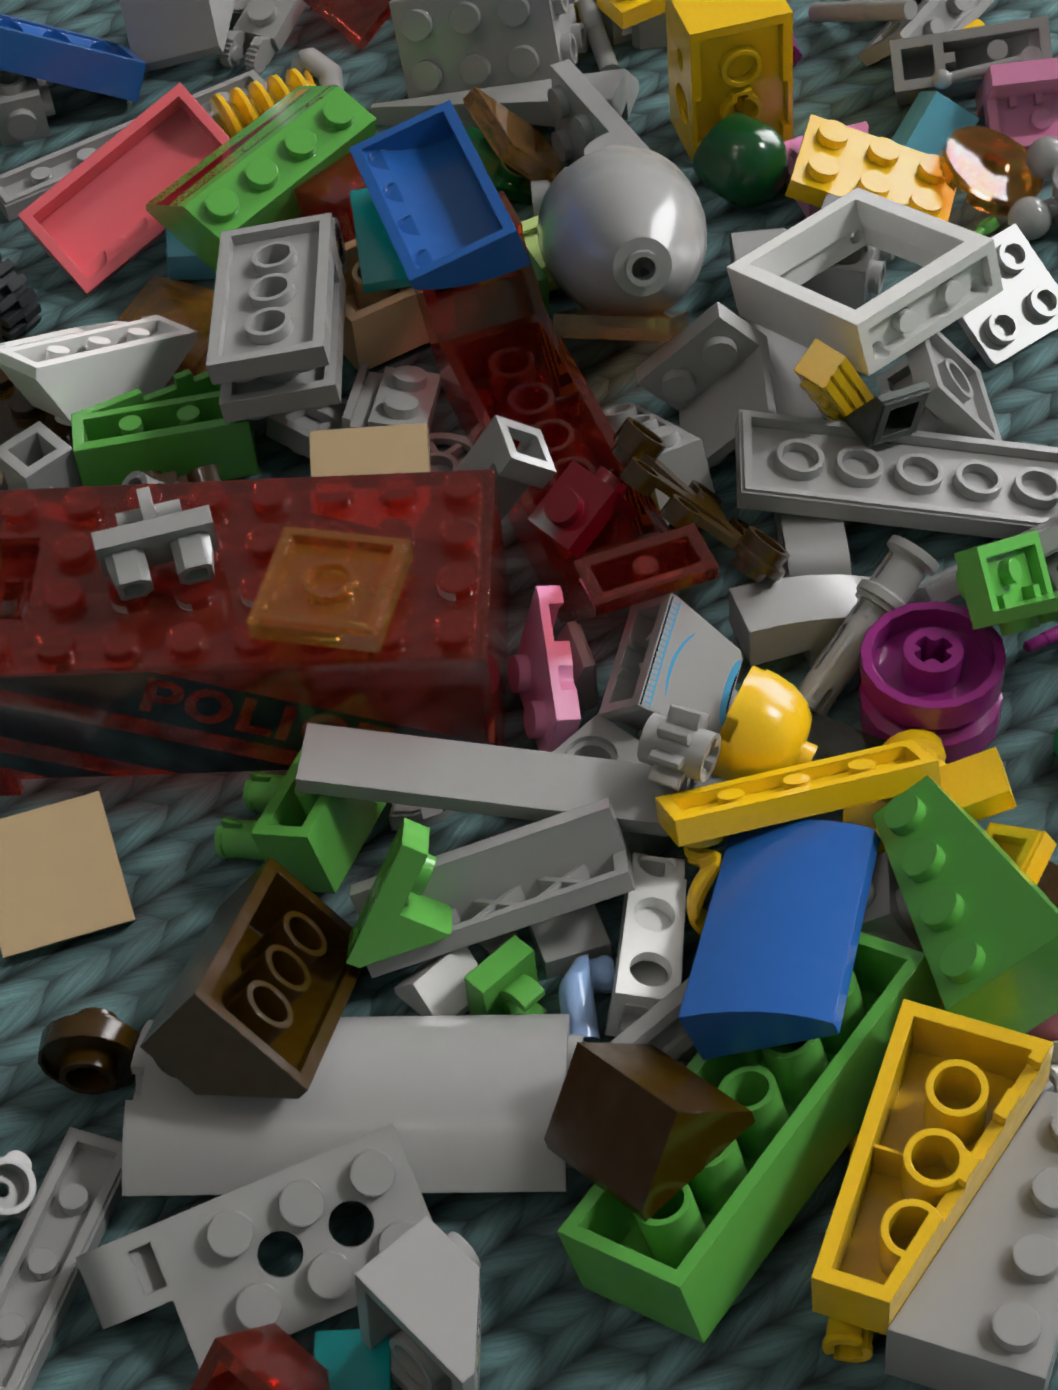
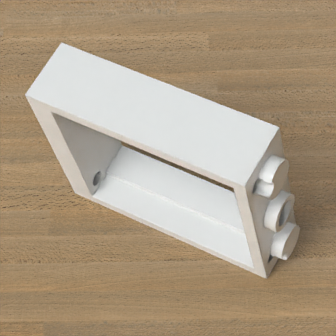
(897, 320)

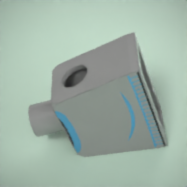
(670, 659)

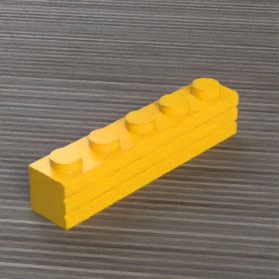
(831, 381)

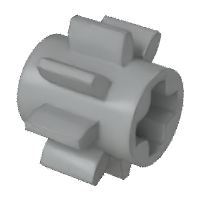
(679, 747)

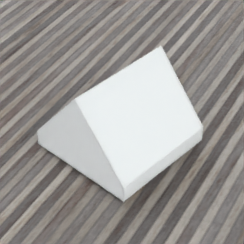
(439, 984)

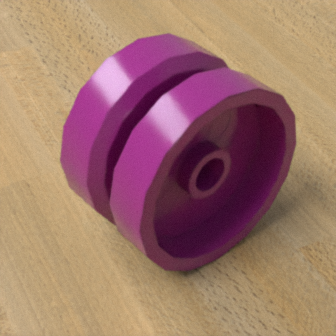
(933, 674)

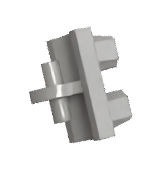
(155, 537)

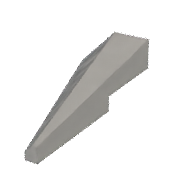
(524, 99)

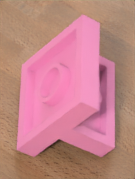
(1021, 99)

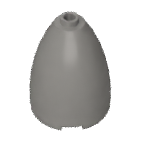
(623, 231)

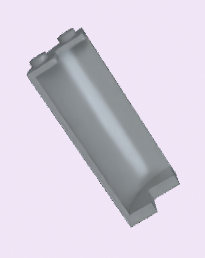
(459, 1089)

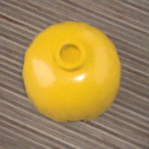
(764, 728)

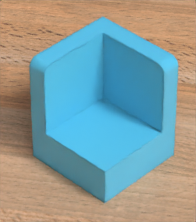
(932, 122)

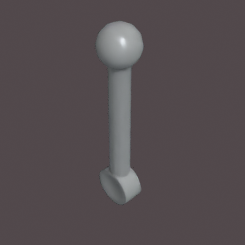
(943, 78)

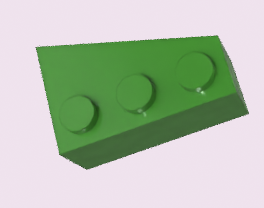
(162, 432)

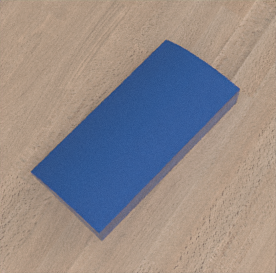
(70, 58)
(439, 202)
(780, 937)

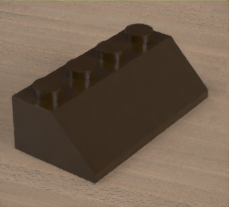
(257, 993)

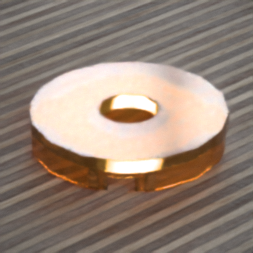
(976, 150)

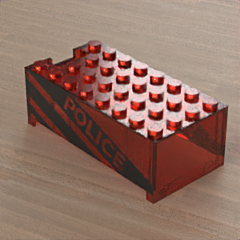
(175, 674)

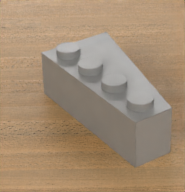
(991, 1293)

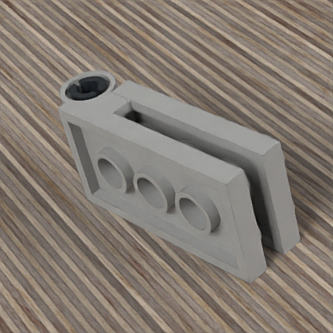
(278, 318)

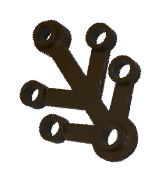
(695, 504)

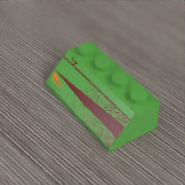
(257, 170)

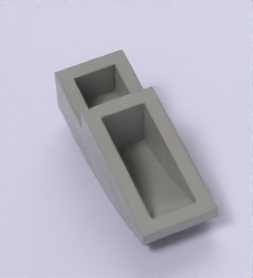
(790, 615)

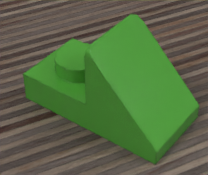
(395, 911)

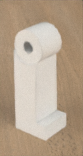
(649, 940)

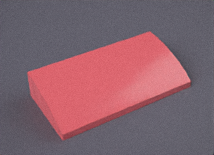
(98, 213)

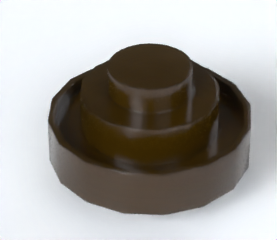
(89, 1051)

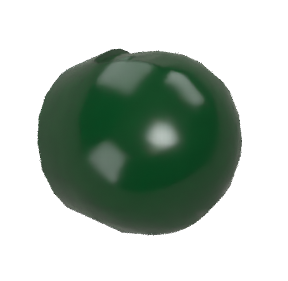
(742, 161)

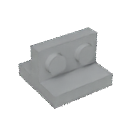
(956, 394)

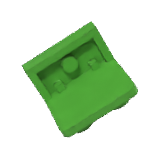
(1007, 584)

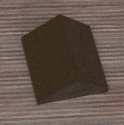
(640, 1122)

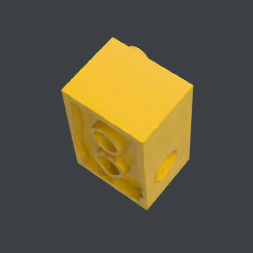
(728, 62)

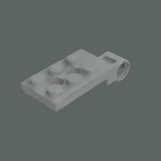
(210, 1252)

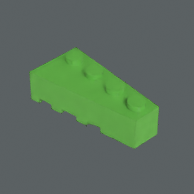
(974, 911)

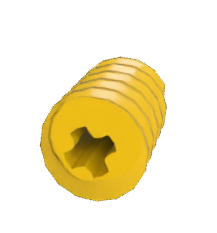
(244, 109)

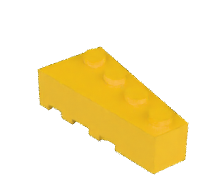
(925, 1147)

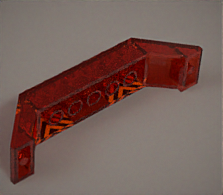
(505, 361)

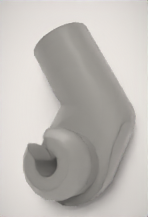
(319, 66)

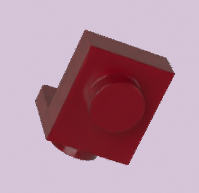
(581, 507)

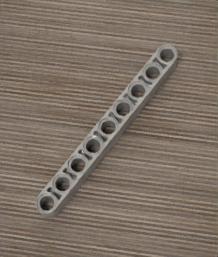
(813, 543)

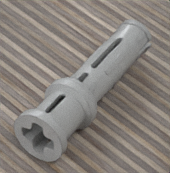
(886, 590)

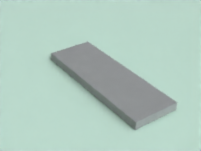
(907, 482)

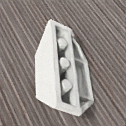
(95, 362)

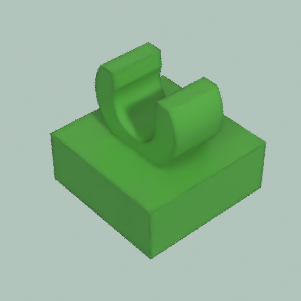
(505, 982)

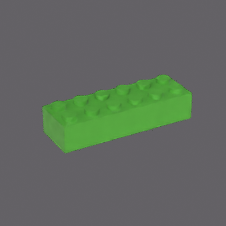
(723, 1224)

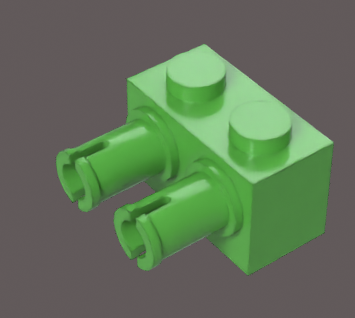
(303, 832)

